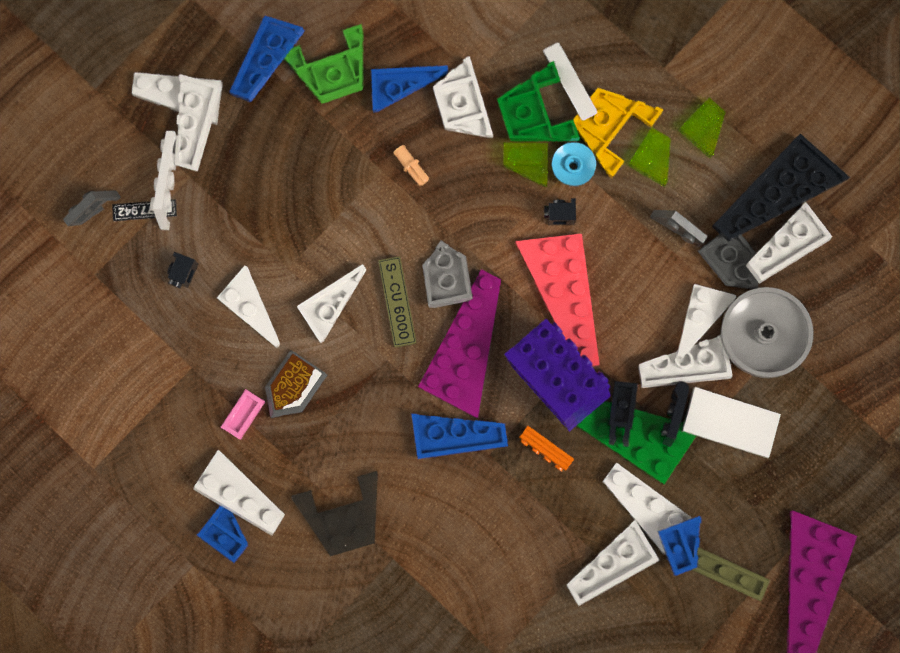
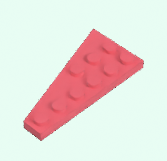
(563, 283)

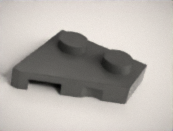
(89, 206)
(680, 225)

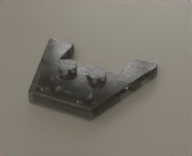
(344, 526)

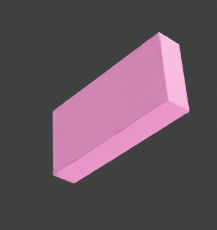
(243, 414)

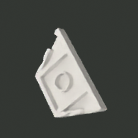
(462, 102)

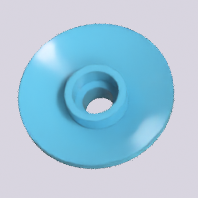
(577, 154)

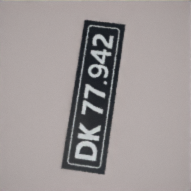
(138, 210)

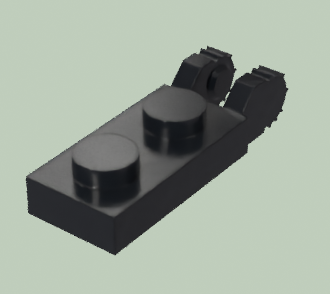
(622, 410)
(675, 411)

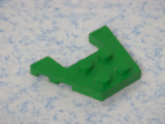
(526, 114)

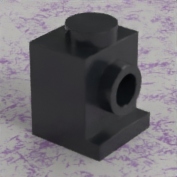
(561, 212)
(181, 270)

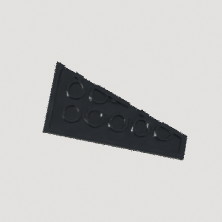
(788, 182)

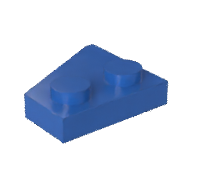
(224, 534)
(681, 544)

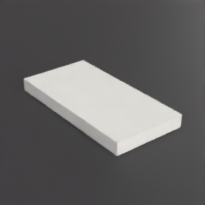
(730, 422)

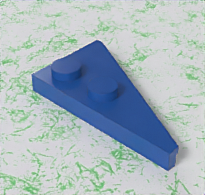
(396, 83)

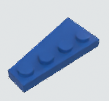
(265, 54)
(450, 436)

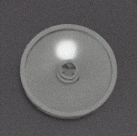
(767, 332)

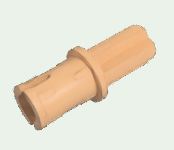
(411, 165)

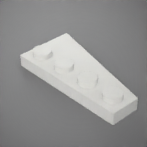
(164, 90)
(196, 112)
(162, 201)
(793, 241)
(702, 363)
(235, 492)
(643, 503)
(616, 563)

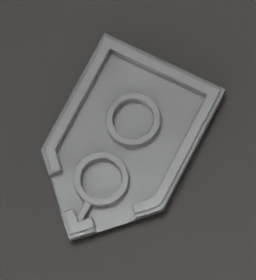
(446, 277)

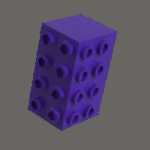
(559, 374)

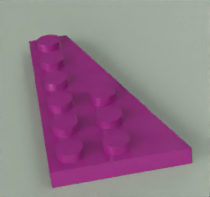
(462, 358)
(815, 573)

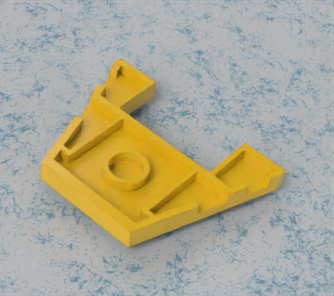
(602, 128)

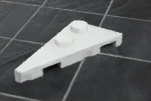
(244, 300)
(325, 306)
(703, 310)

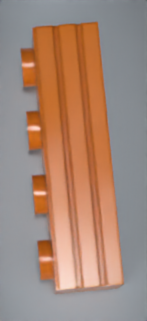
(546, 448)

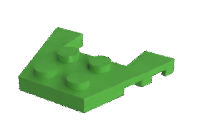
(335, 74)

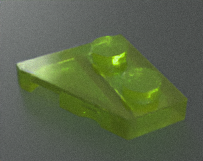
(704, 126)
(653, 157)
(527, 160)

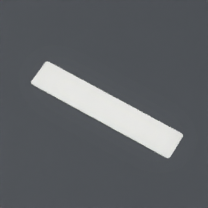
(571, 82)

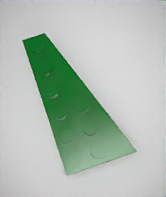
(645, 442)

